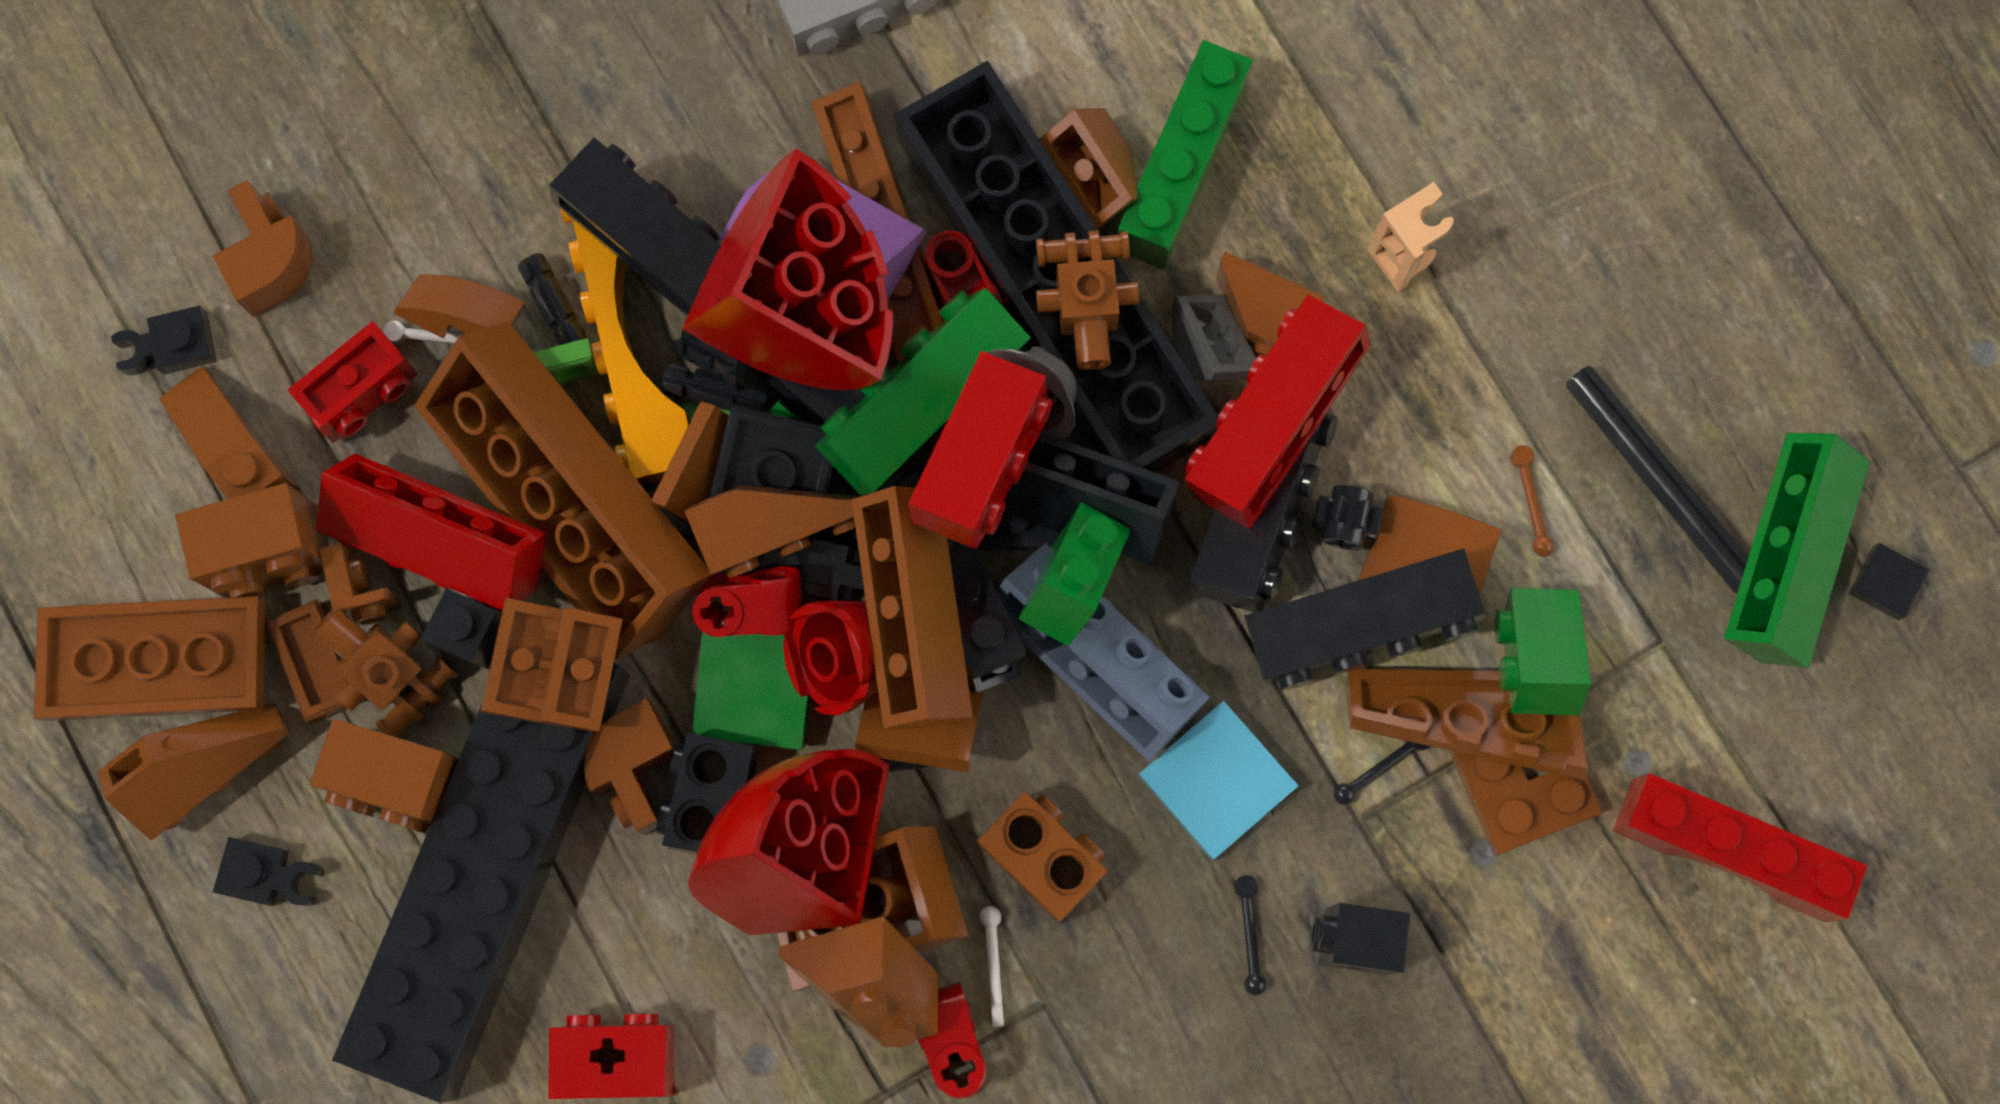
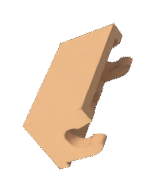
(1403, 238)

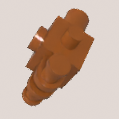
(1087, 291)
(380, 667)

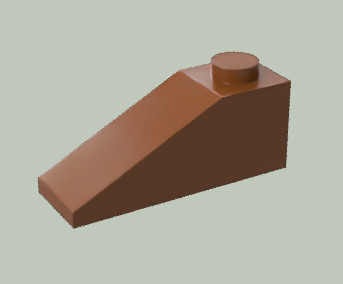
(222, 437)

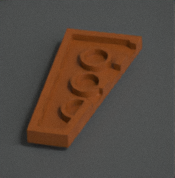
(1463, 715)

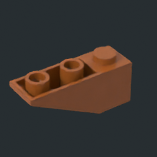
(758, 519)
(178, 768)

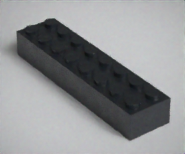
(1003, 197)
(468, 902)

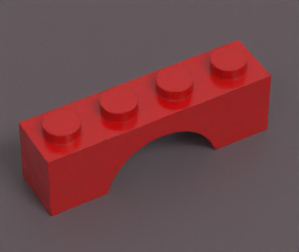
(1711, 833)

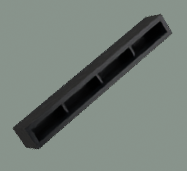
(662, 247)

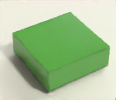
(569, 361)

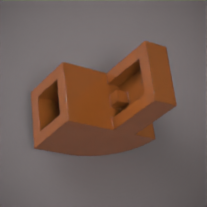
(269, 262)
(623, 752)

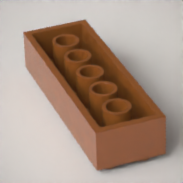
(557, 474)

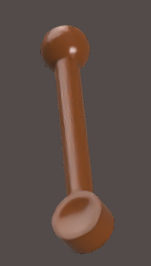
(1521, 458)

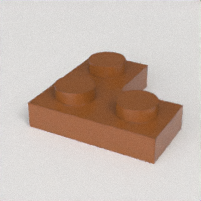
(1518, 809)

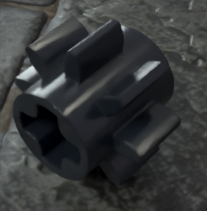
(1348, 517)

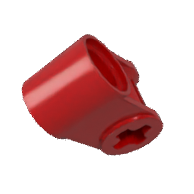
(969, 277)
(759, 602)
(954, 1038)

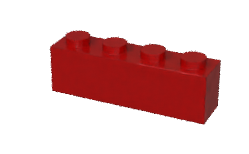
(1277, 410)
(429, 531)

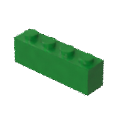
(1184, 153)
(918, 393)
(1797, 549)

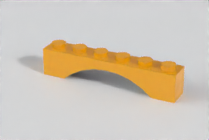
(647, 418)

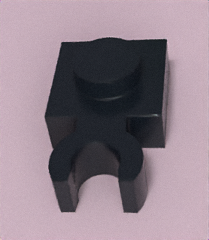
(173, 342)
(259, 871)

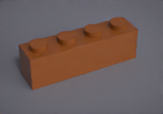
(910, 614)

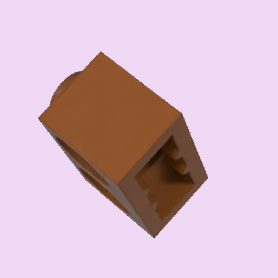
(1032, 866)

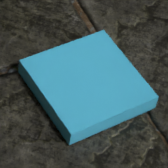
(1217, 780)

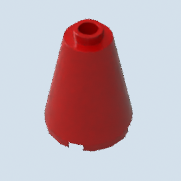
(832, 655)

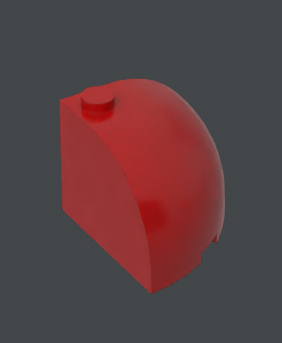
(798, 284)
(794, 845)

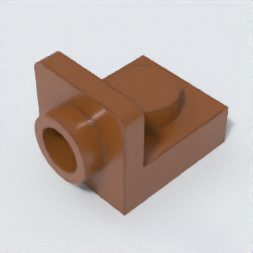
(346, 582)

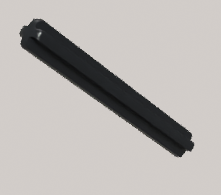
(1659, 475)

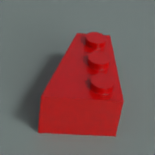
(981, 451)

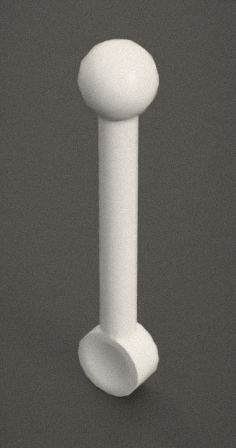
(398, 333)
(990, 919)

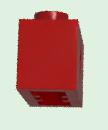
(576, 1063)

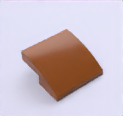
(1421, 531)
(551, 665)
(937, 746)

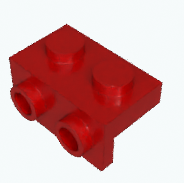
(353, 383)

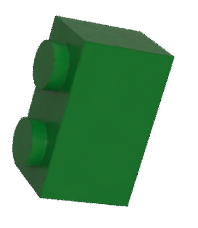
(1075, 574)
(1544, 651)

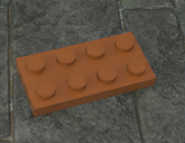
(150, 658)

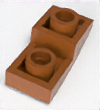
(449, 302)

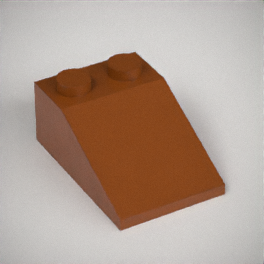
(909, 889)

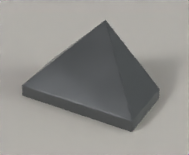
(1210, 338)

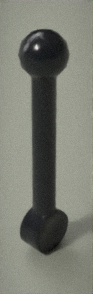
(1345, 793)
(1245, 888)

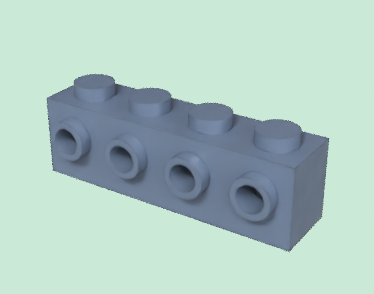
(1110, 667)

